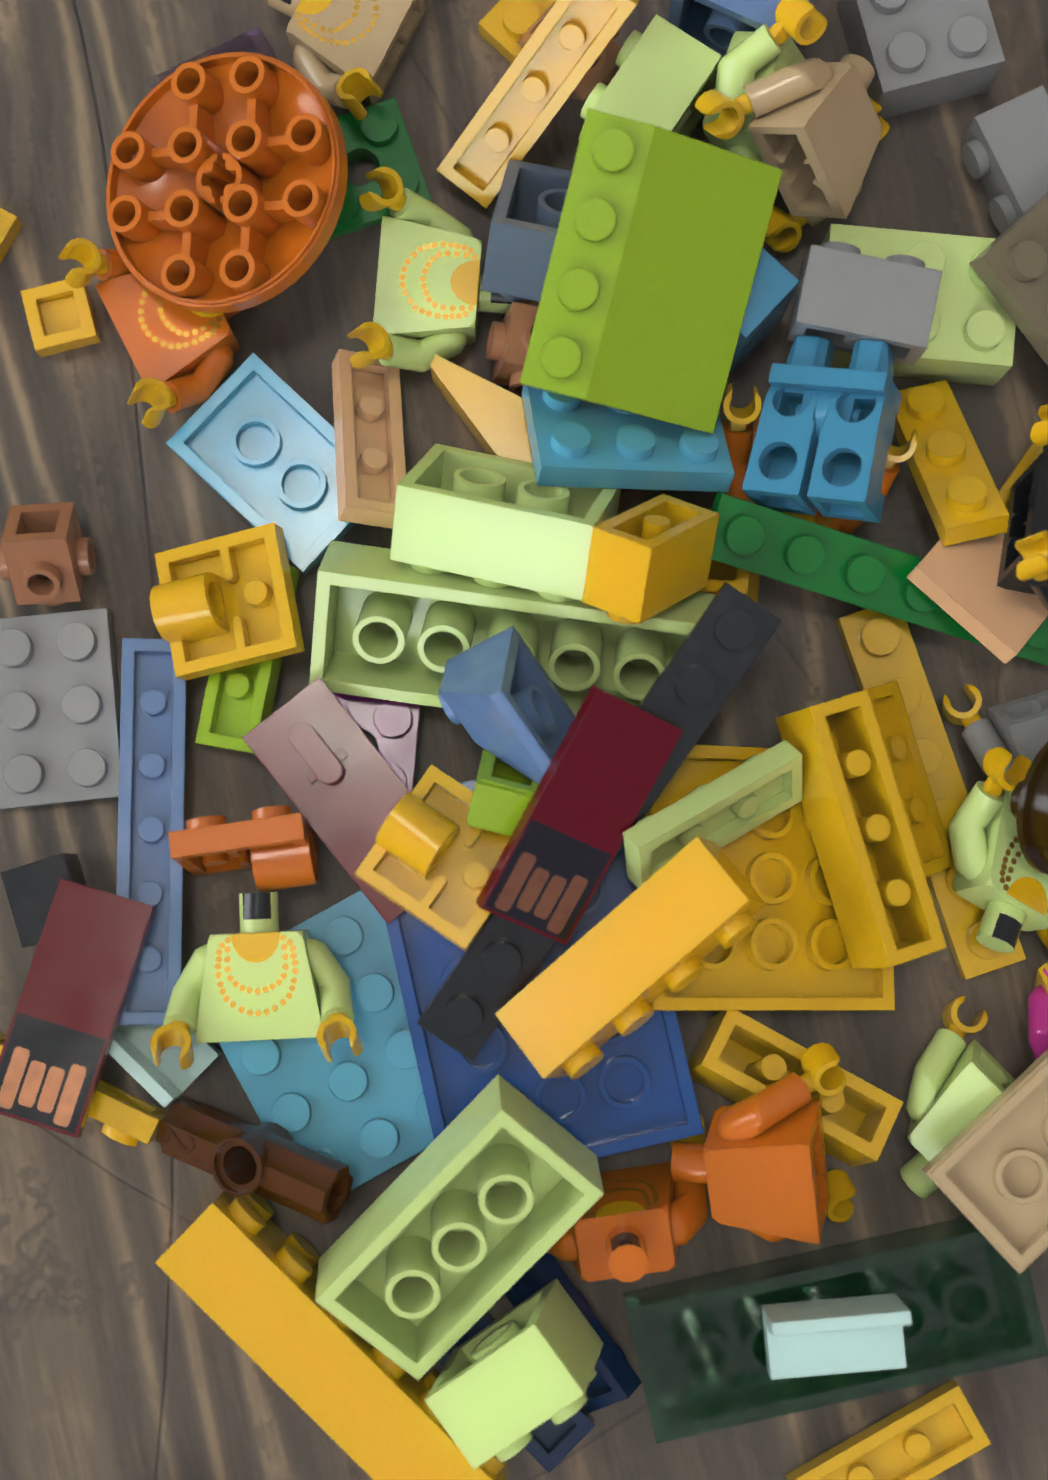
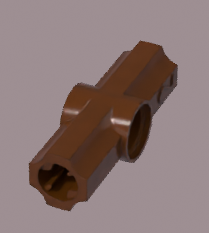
(282, 1169)

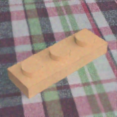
(367, 440)

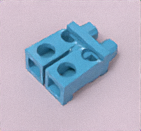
(825, 432)

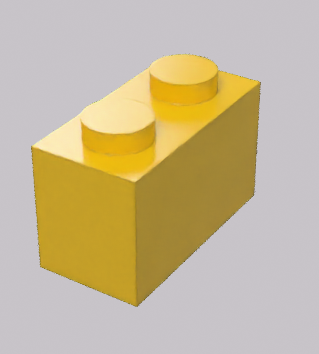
(649, 558)

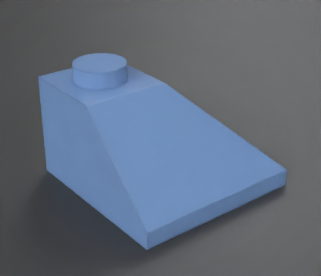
(506, 702)

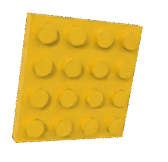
(796, 948)

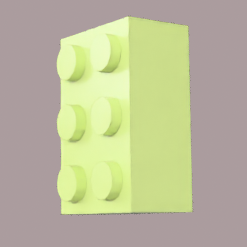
(969, 328)
(495, 524)

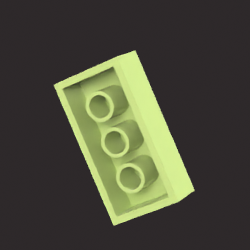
(458, 1228)

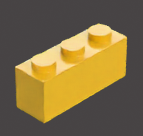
(746, 1057)

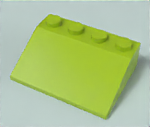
(650, 272)

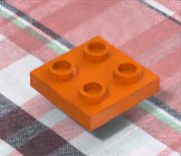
(273, 844)

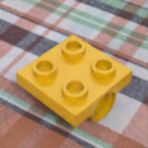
(227, 602)
(434, 859)

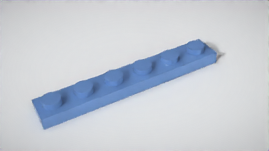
(148, 808)

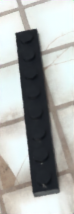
(684, 694)

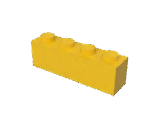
(862, 834)
(630, 960)

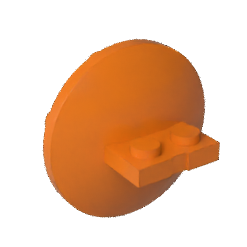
(226, 182)

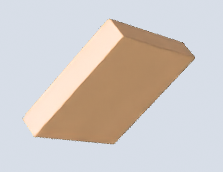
(965, 586)

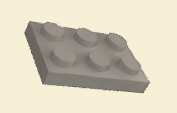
(58, 709)

